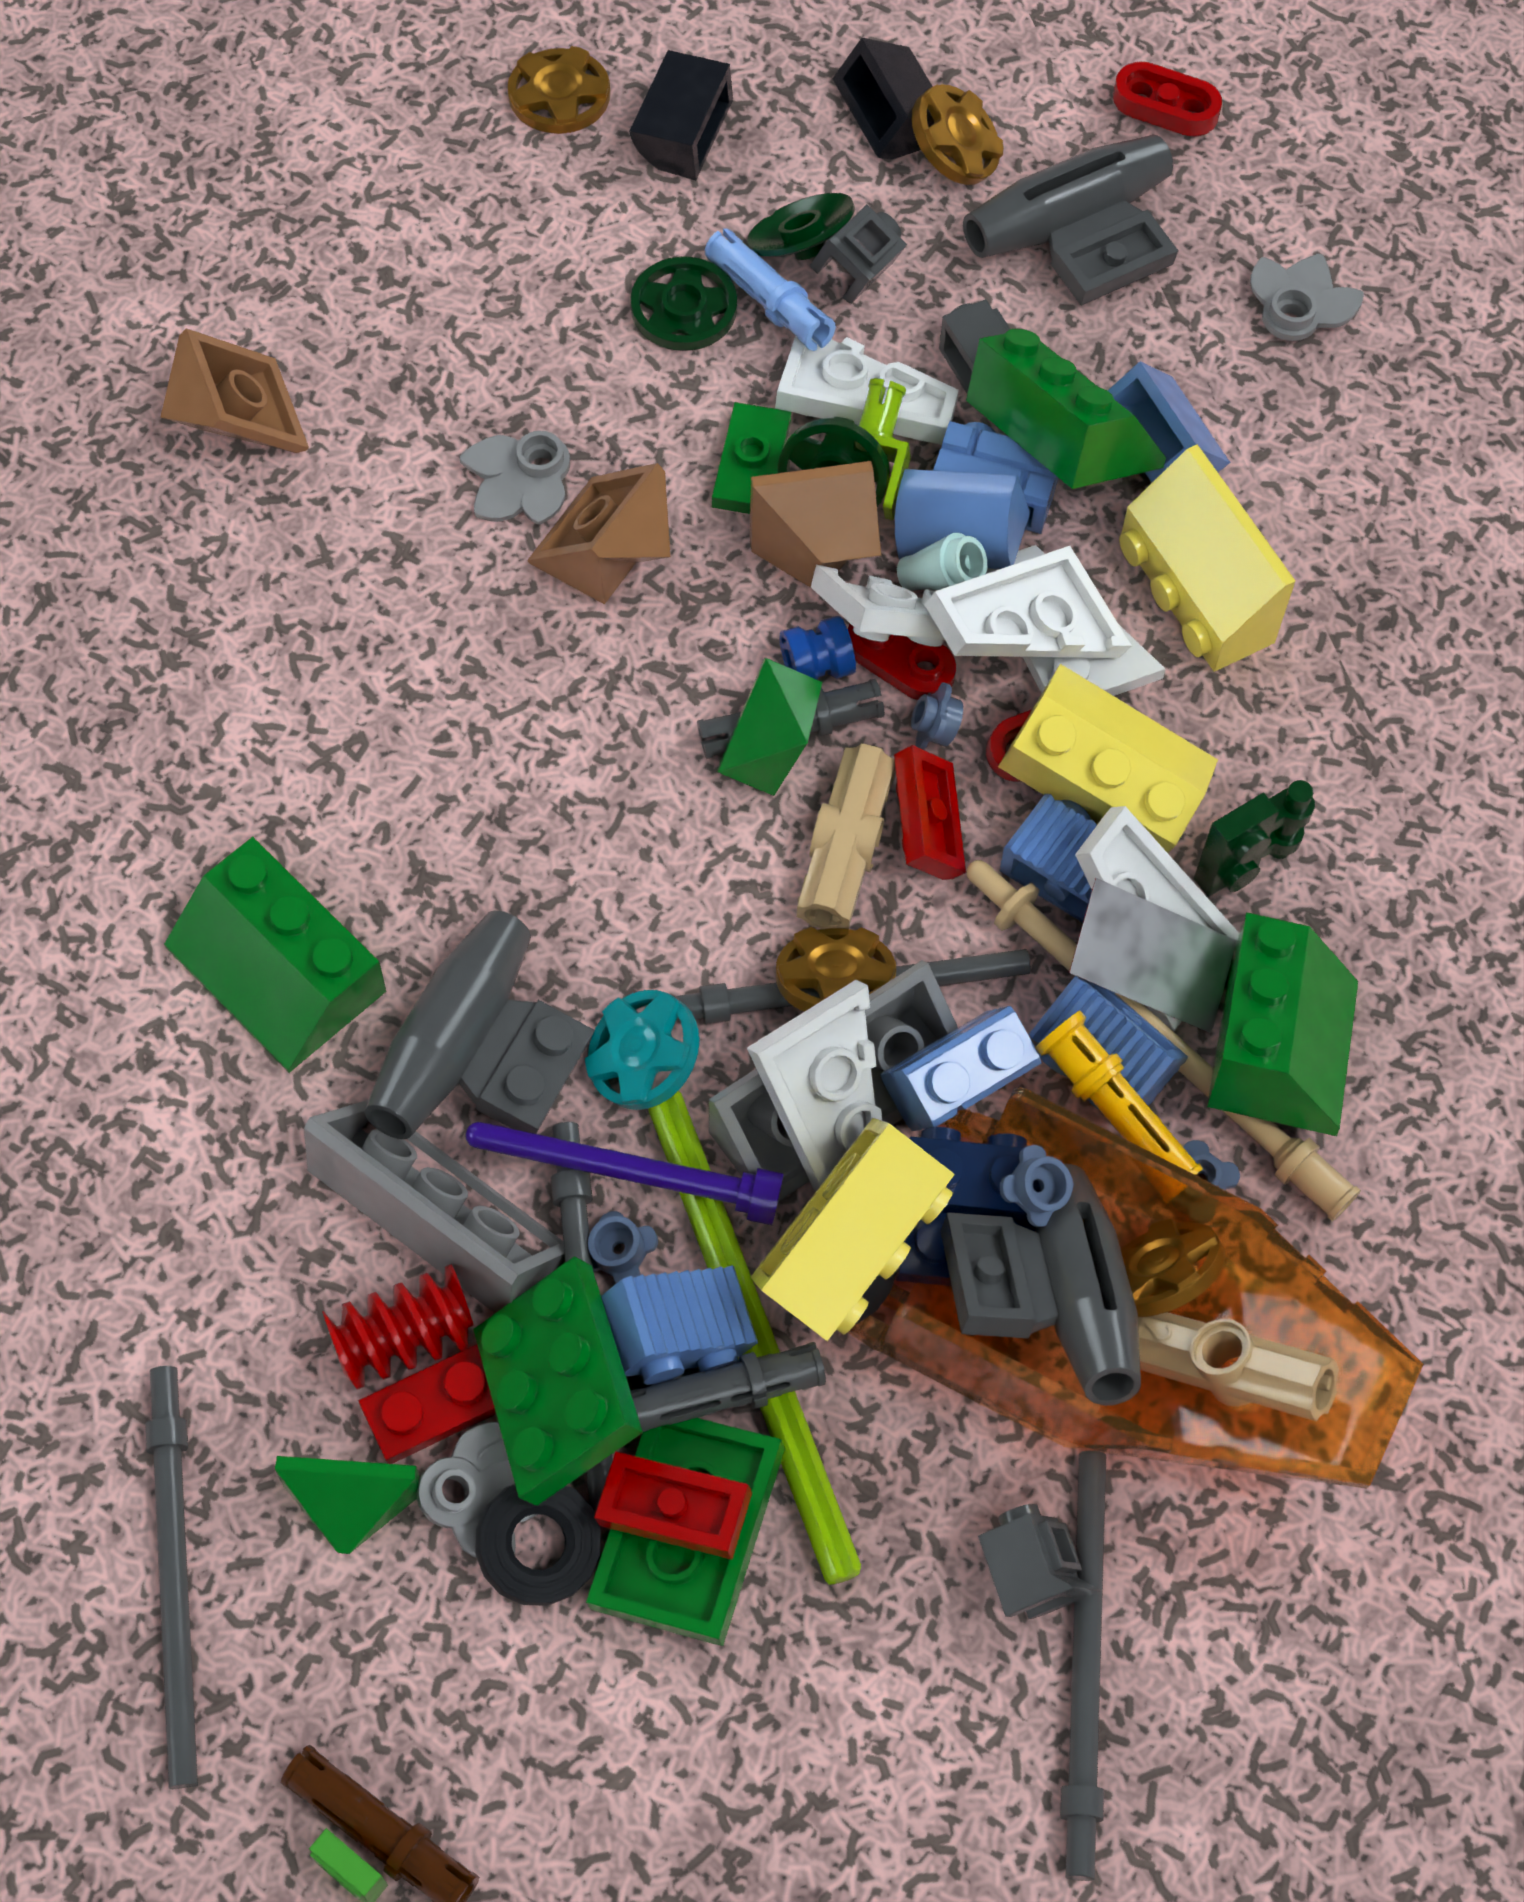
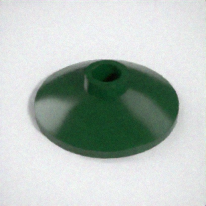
(801, 226)

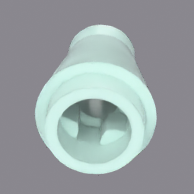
(943, 563)

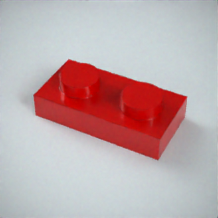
(929, 813)
(429, 1405)
(673, 1505)

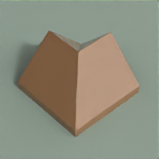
(231, 393)
(814, 518)
(607, 531)

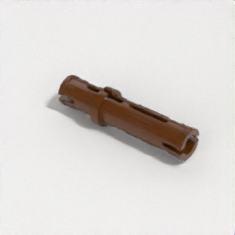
(366, 1819)

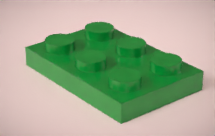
(556, 1381)
(677, 1585)

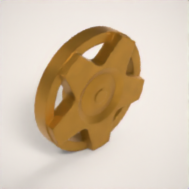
(559, 85)
(959, 131)
(830, 962)
(1163, 1265)

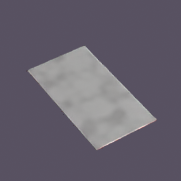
(1152, 956)

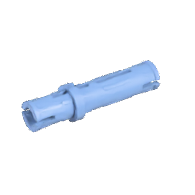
(783, 300)

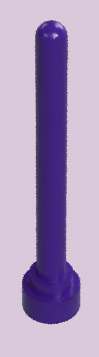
(752, 1193)

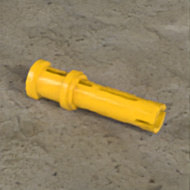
(1099, 1078)

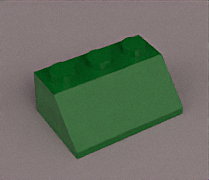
(1057, 412)
(274, 955)
(1284, 1028)

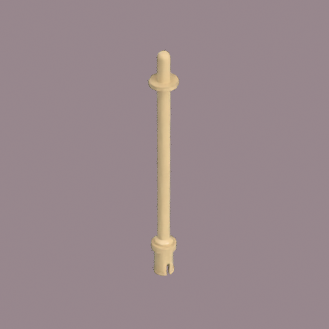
(1293, 1157)

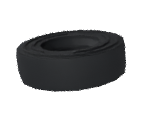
(533, 1585)

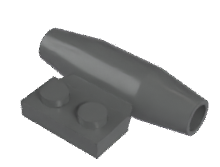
(1085, 216)
(468, 1032)
(1060, 1276)

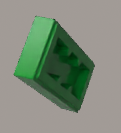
(750, 450)

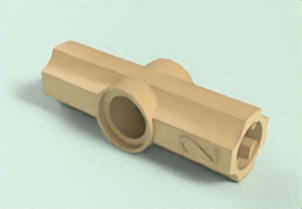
(846, 837)
(1262, 1375)

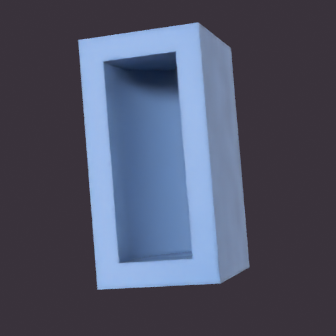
(1165, 415)
(973, 504)

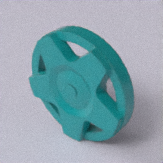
(641, 1046)

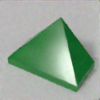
(771, 727)
(348, 1497)

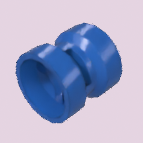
(818, 652)

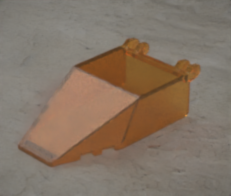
(1260, 1286)

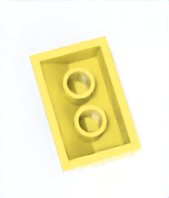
(1207, 561)
(1109, 755)
(854, 1229)

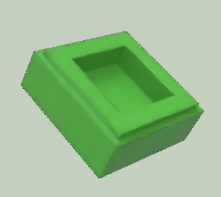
(347, 1867)

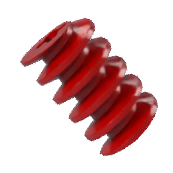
(401, 1327)

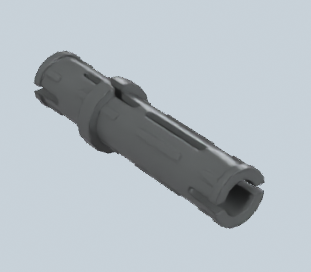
(832, 710)
(731, 1386)

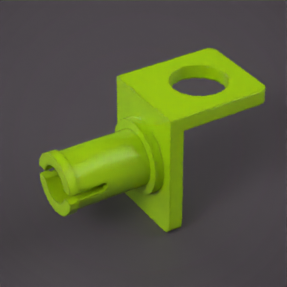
(880, 422)

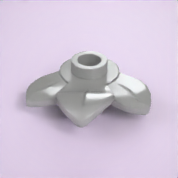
(1305, 292)
(513, 481)
(482, 1470)

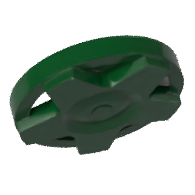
(684, 304)
(835, 449)

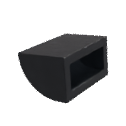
(880, 89)
(682, 113)

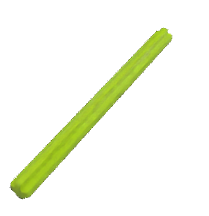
(783, 1413)

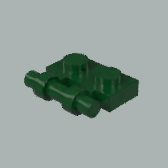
(1252, 832)

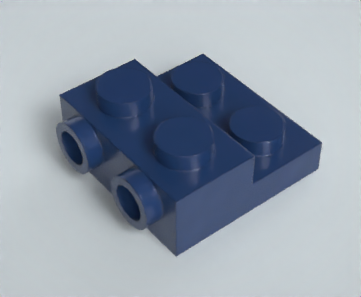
(975, 1191)

